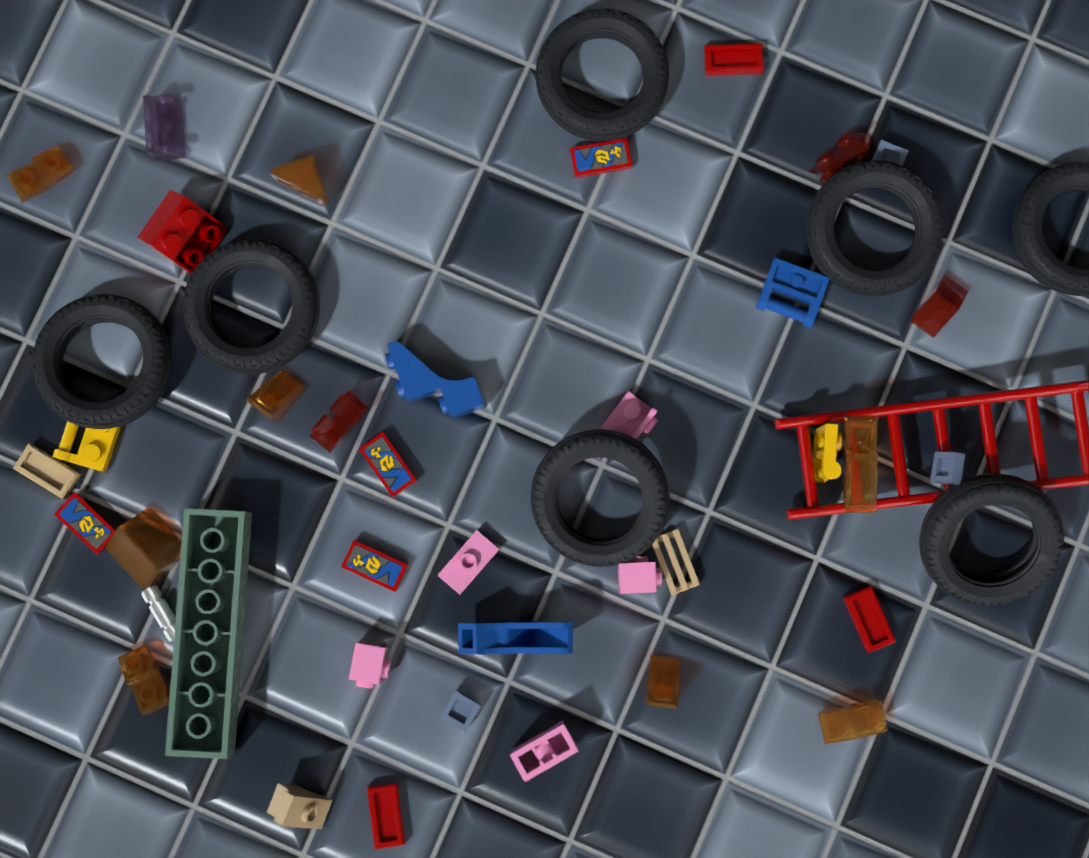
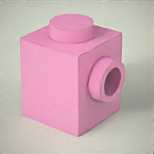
(639, 576)
(369, 664)

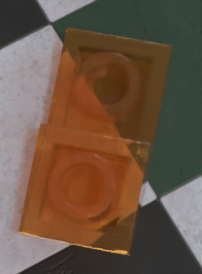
(40, 175)
(145, 680)
(853, 722)

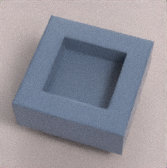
(889, 152)
(947, 468)
(460, 711)

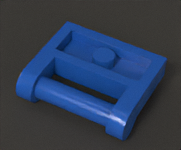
(794, 283)

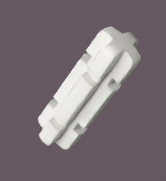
(160, 610)

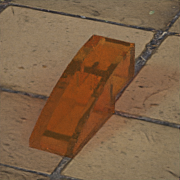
(860, 463)

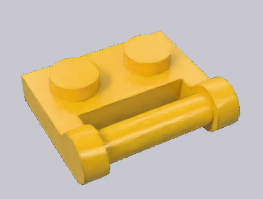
(826, 443)
(94, 450)

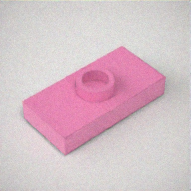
(468, 562)

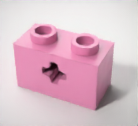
(543, 751)

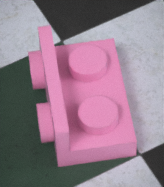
(631, 417)

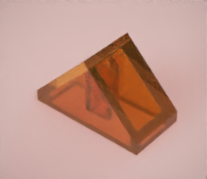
(303, 178)
(276, 396)
(662, 682)

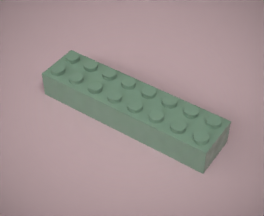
(208, 634)

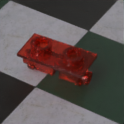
(848, 149)
(347, 412)

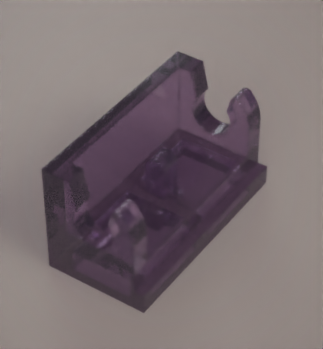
(164, 127)

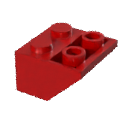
(182, 231)

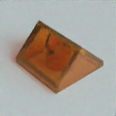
(145, 548)

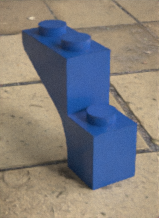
(418, 382)
(515, 637)

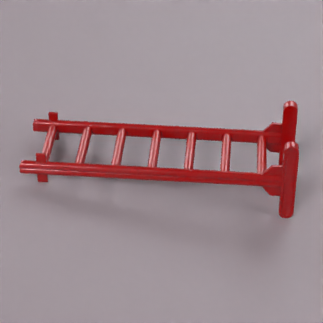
(938, 407)

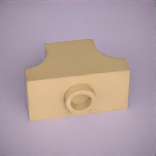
(298, 807)

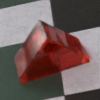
(939, 306)

